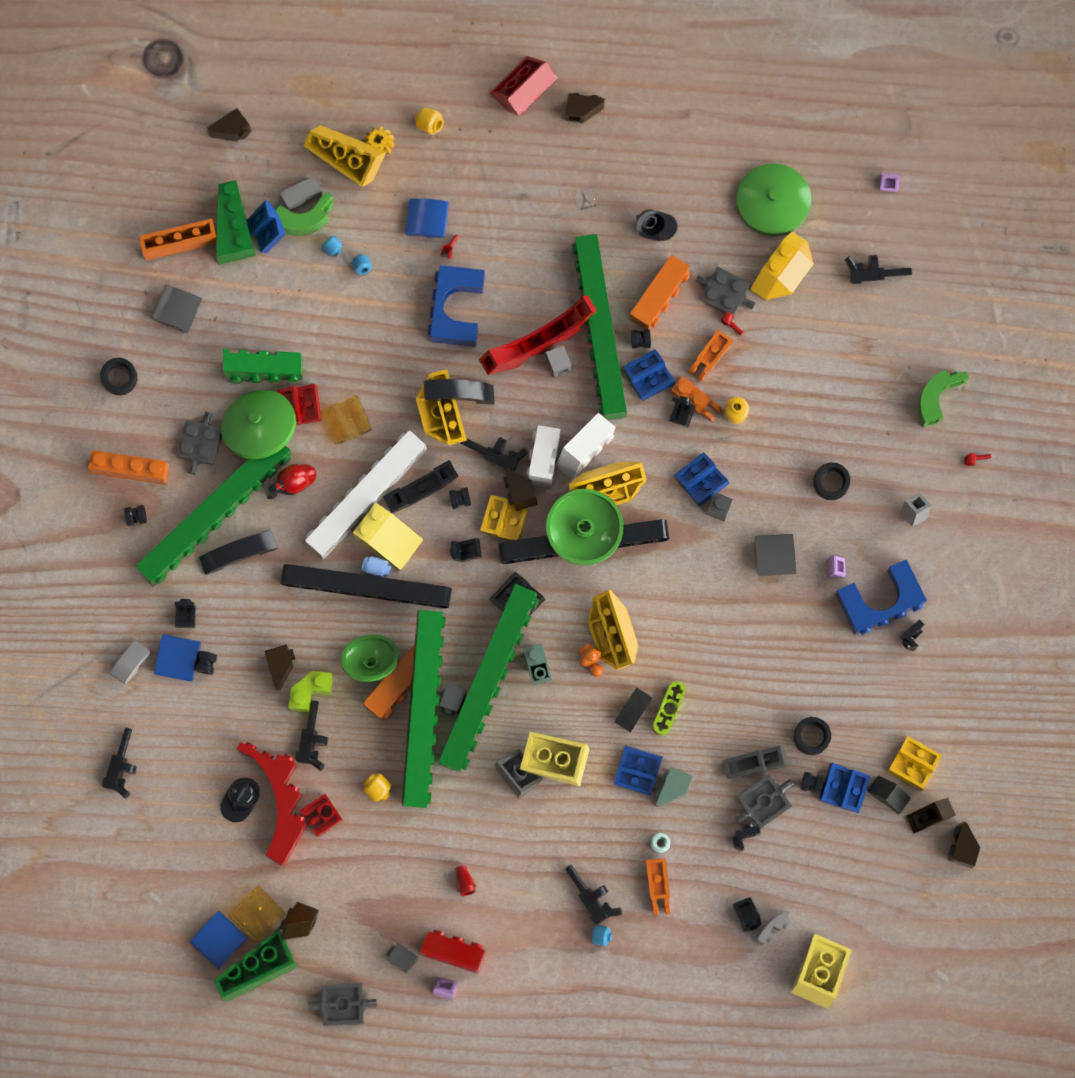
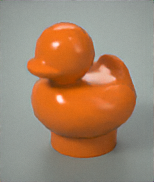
(589, 658)

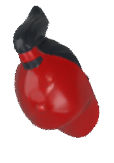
(292, 480)

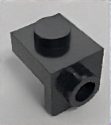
(682, 411)
(466, 550)
(185, 614)
(746, 832)

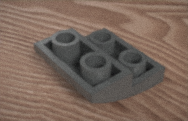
(176, 308)
(775, 555)

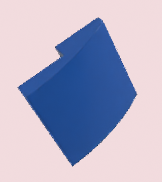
(427, 218)
(266, 226)
(649, 375)
(701, 479)
(177, 657)
(638, 770)
(844, 788)
(218, 940)

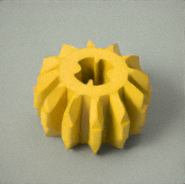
(382, 136)

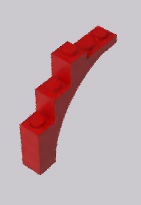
(539, 341)
(288, 827)

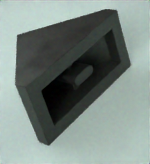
(889, 794)

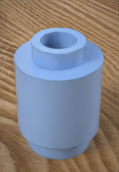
(376, 567)

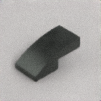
(633, 710)

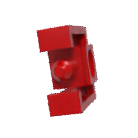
(318, 805)

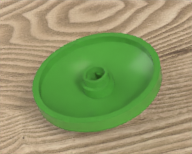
(773, 199)
(258, 424)
(584, 527)

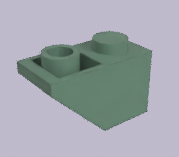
(537, 664)
(674, 788)

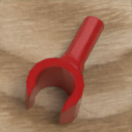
(448, 248)
(727, 320)
(970, 459)

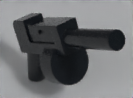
(874, 273)
(495, 454)
(309, 739)
(117, 766)
(590, 899)

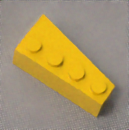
(346, 154)

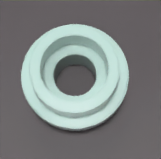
(660, 836)

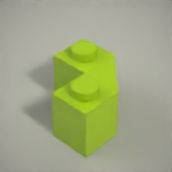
(314, 683)

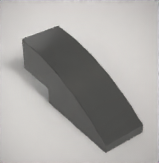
(755, 762)

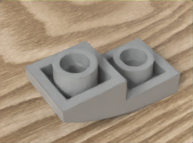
(299, 193)
(129, 662)
(777, 923)

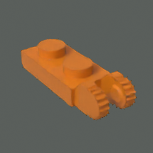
(711, 353)
(697, 397)
(658, 884)

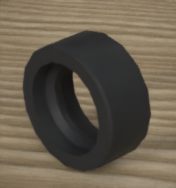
(115, 362)
(831, 466)
(812, 721)

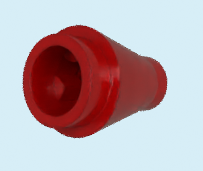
(465, 883)

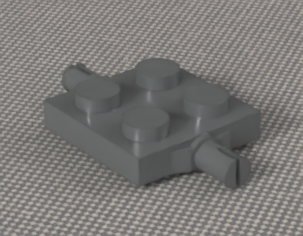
(725, 291)
(199, 443)
(764, 801)
(342, 1004)

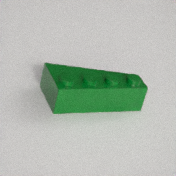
(232, 226)
(262, 366)
(257, 967)

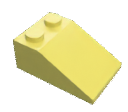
(387, 536)
(555, 758)
(821, 971)

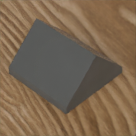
(518, 780)

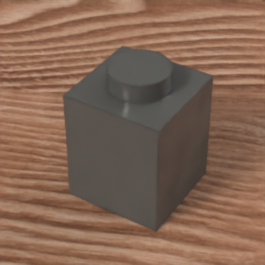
(719, 506)
(452, 700)
(401, 958)

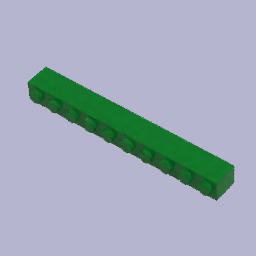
(600, 328)
(209, 515)
(488, 678)
(422, 709)

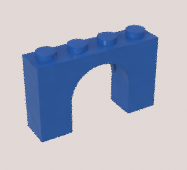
(450, 281)
(864, 618)

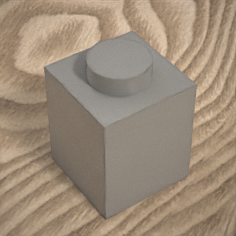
(558, 361)
(915, 509)

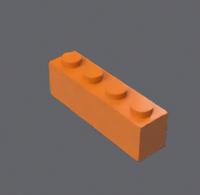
(178, 239)
(660, 292)
(128, 467)
(392, 688)

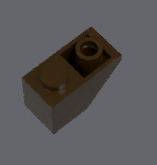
(582, 107)
(521, 490)
(966, 848)
(298, 921)

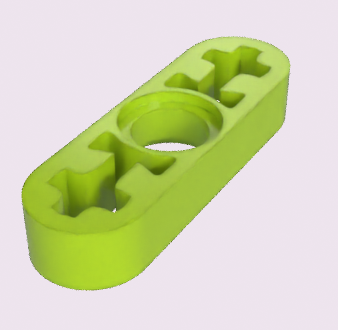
(665, 701)

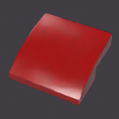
(304, 402)

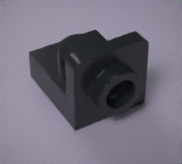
(914, 631)
(747, 914)

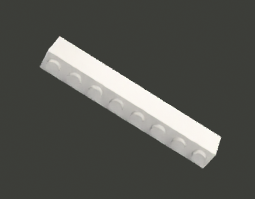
(367, 493)

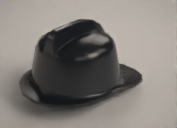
(656, 225)
(240, 799)

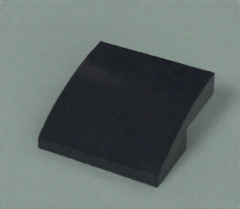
(502, 595)

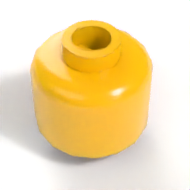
(428, 120)
(736, 410)
(377, 787)

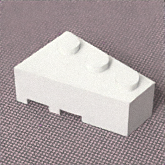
(585, 446)
(543, 456)

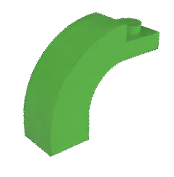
(308, 222)
(928, 405)

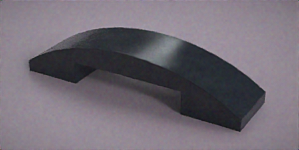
(459, 390)
(421, 488)
(237, 551)

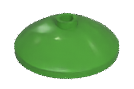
(370, 658)

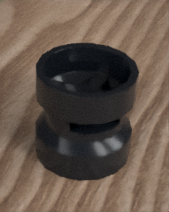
(640, 338)
(460, 498)
(135, 515)
(205, 662)
(812, 783)

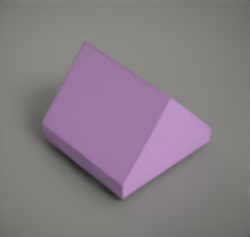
(889, 182)
(836, 567)
(445, 988)

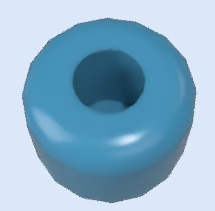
(332, 246)
(361, 264)
(601, 935)

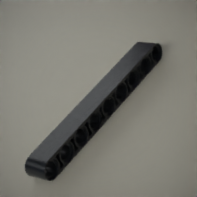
(539, 547)
(366, 586)

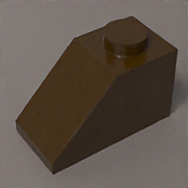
(230, 127)
(280, 664)
(931, 815)

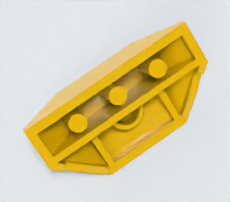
(784, 269)
(440, 418)
(617, 481)
(612, 630)

